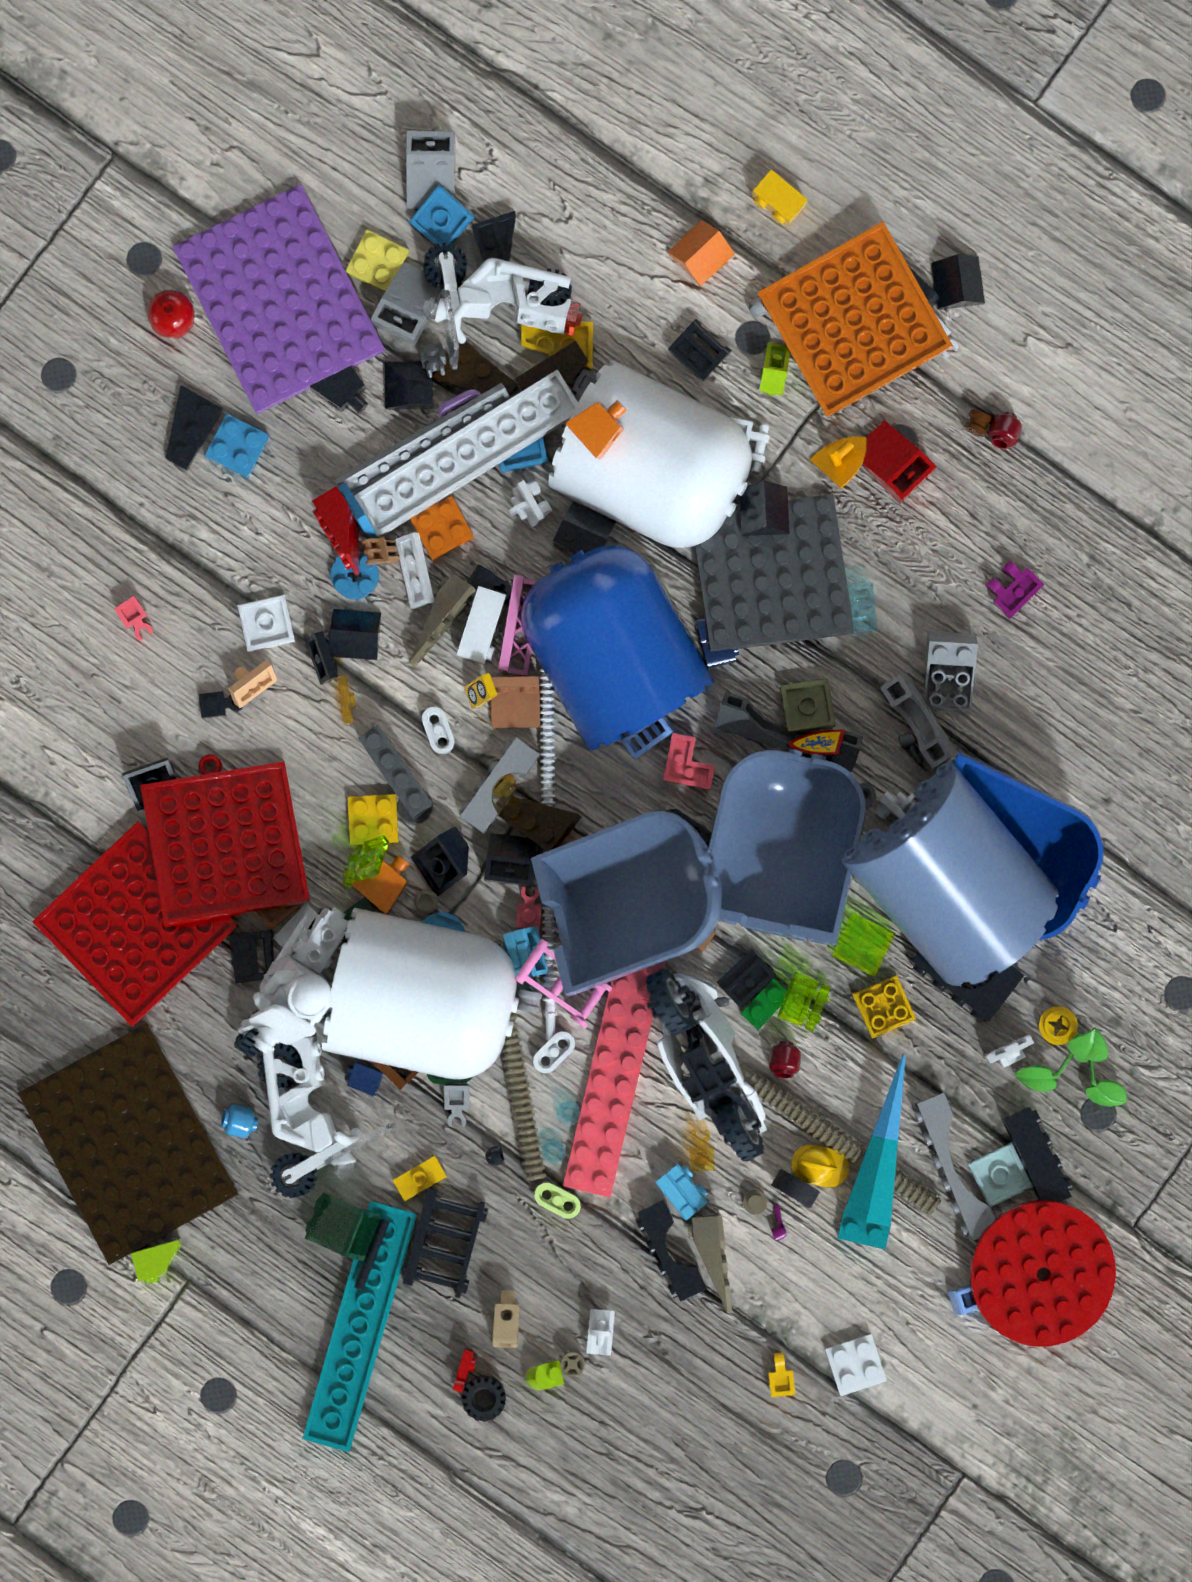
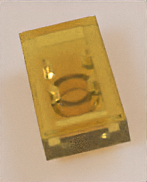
(347, 700)

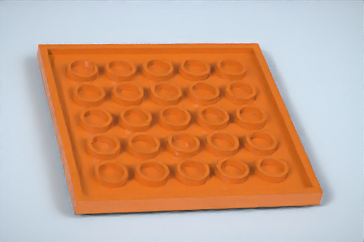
(855, 319)

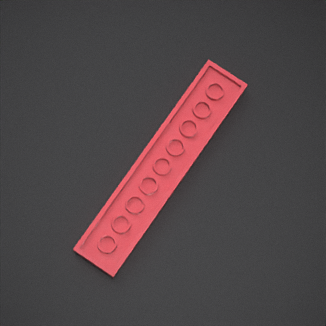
(611, 1085)

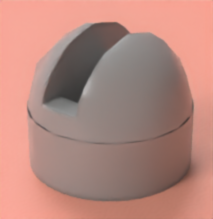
(757, 307)

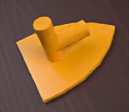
(841, 459)

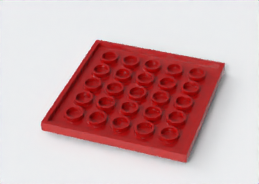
(224, 843)
(116, 931)

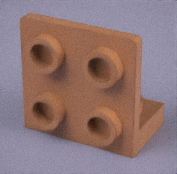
(516, 702)

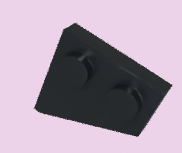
(495, 236)

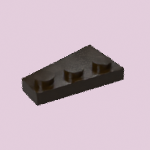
(567, 360)
(475, 373)
(539, 822)

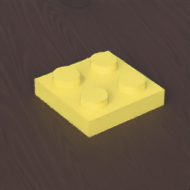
(376, 261)

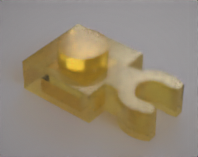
(702, 1155)

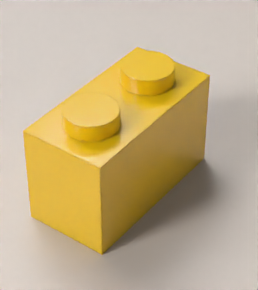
(779, 198)

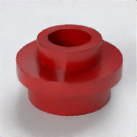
(210, 758)

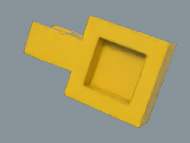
(781, 1380)

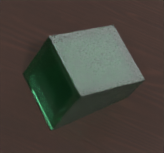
(342, 1226)

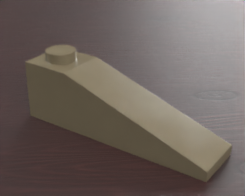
(448, 605)
(710, 1243)

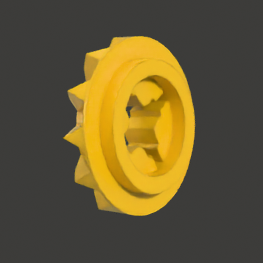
(1068, 1020)

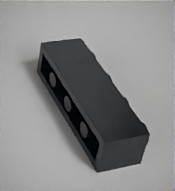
(1036, 1156)

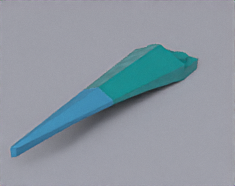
(871, 1200)

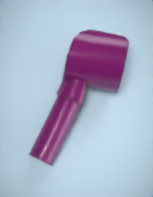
(778, 1232)

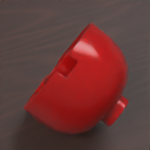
(171, 314)

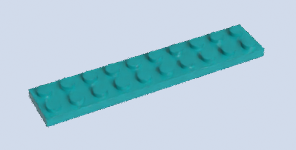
(358, 1336)

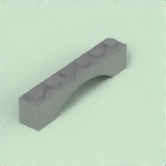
(937, 1118)

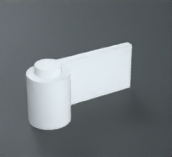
(481, 626)

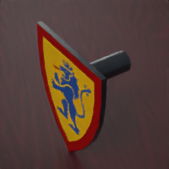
(823, 743)

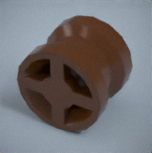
(978, 423)

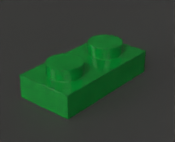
(764, 1004)

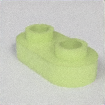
(557, 1200)

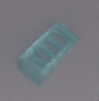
(870, 606)

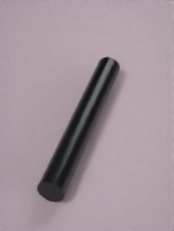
(371, 1254)

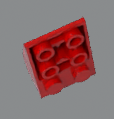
(895, 462)
(339, 526)

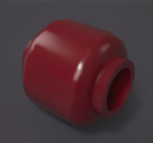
(1004, 430)
(785, 1059)

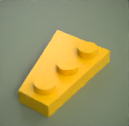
(551, 342)

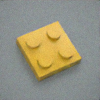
(372, 818)

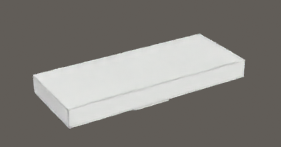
(285, 933)

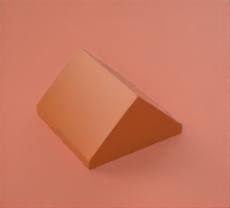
(701, 252)

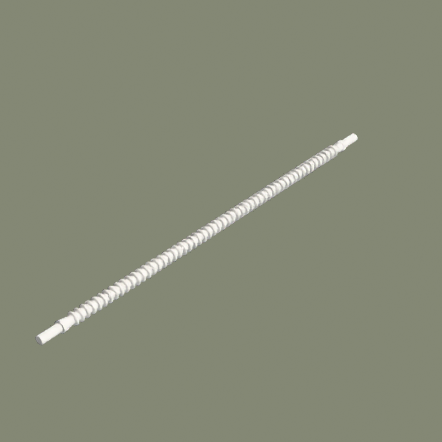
(550, 1008)

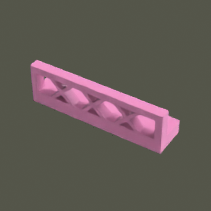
(510, 630)

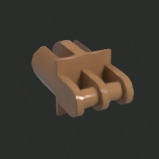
(379, 550)

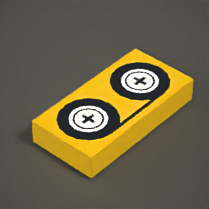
(480, 691)

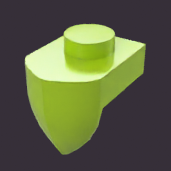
(544, 1376)

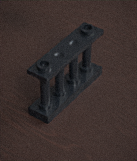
(428, 1225)

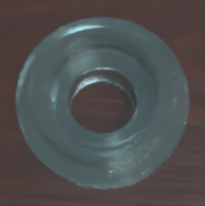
(568, 1105)
(546, 1155)

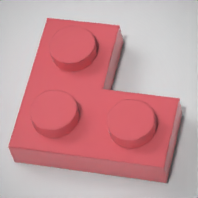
(681, 768)

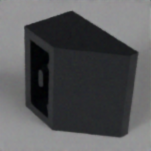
(510, 860)

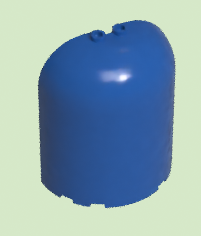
(611, 643)
(1051, 832)

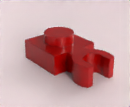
(467, 1364)

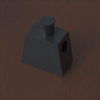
(342, 390)

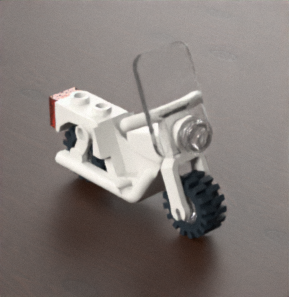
(496, 282)
(300, 1124)

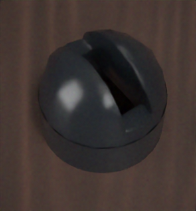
(495, 1156)

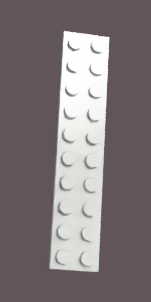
(467, 453)

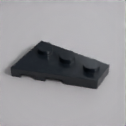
(190, 427)

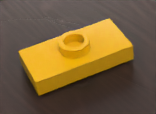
(419, 1178)

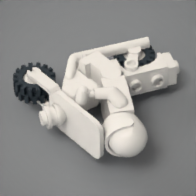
(294, 986)

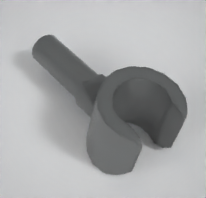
(907, 740)

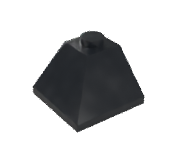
(407, 386)
(443, 860)

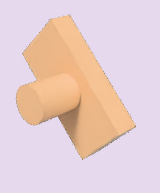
(251, 683)

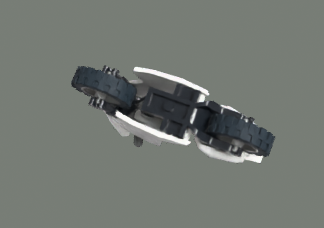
(730, 1102)

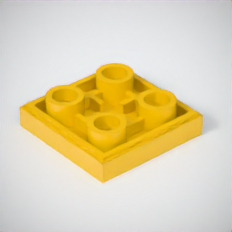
(884, 1006)

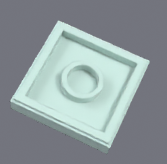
(1000, 1175)

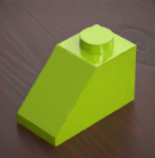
(774, 369)
(154, 1261)

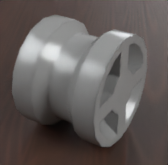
(529, 1001)

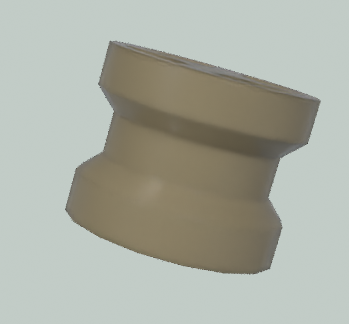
(569, 1365)

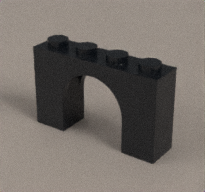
(983, 1000)

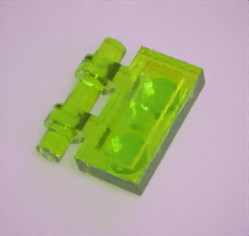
(365, 861)
(798, 999)

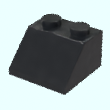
(583, 530)

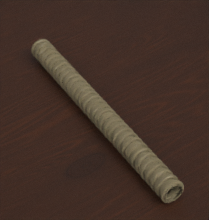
(521, 1103)
(833, 1137)

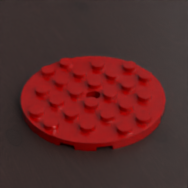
(1007, 1267)

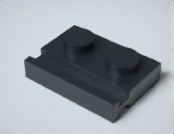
(746, 978)

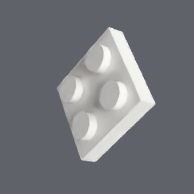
(855, 1364)

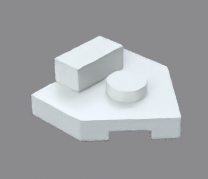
(1010, 1052)

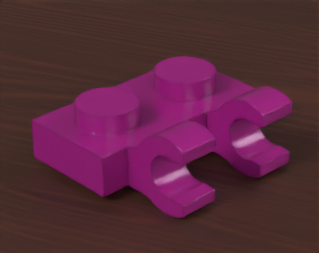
(1018, 592)

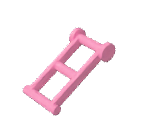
(578, 1017)

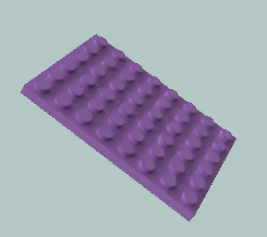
(278, 298)

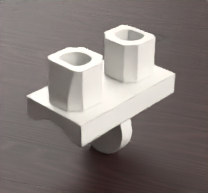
(525, 504)
(891, 804)
(600, 1332)

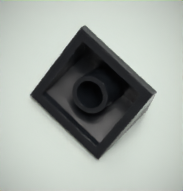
(958, 281)
(764, 509)
(355, 634)
(150, 773)

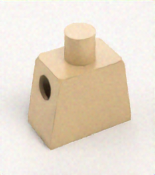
(506, 1332)

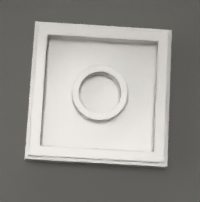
(266, 623)

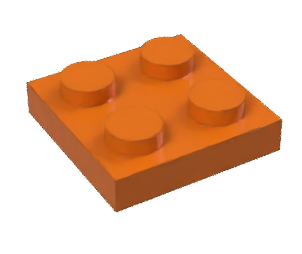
(442, 528)

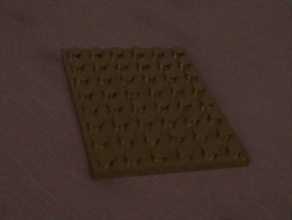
(128, 1144)

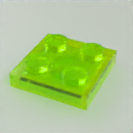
(863, 944)

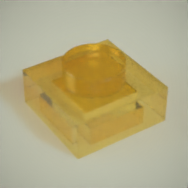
(505, 788)

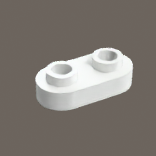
(438, 730)
(553, 1051)

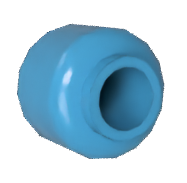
(239, 1121)

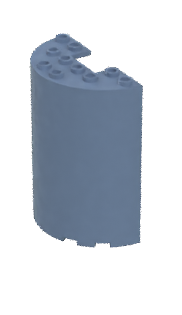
(956, 881)

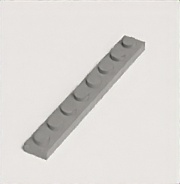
(421, 441)

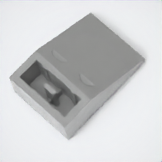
(429, 164)
(403, 304)
(950, 670)

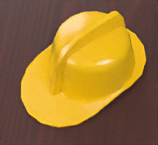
(820, 1166)

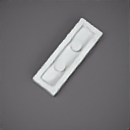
(414, 570)

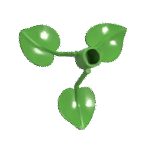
(1085, 1048)

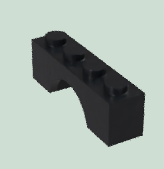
(684, 1279)

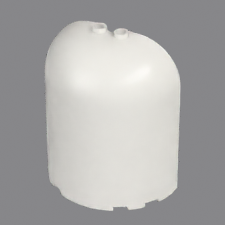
(667, 470)
(420, 997)

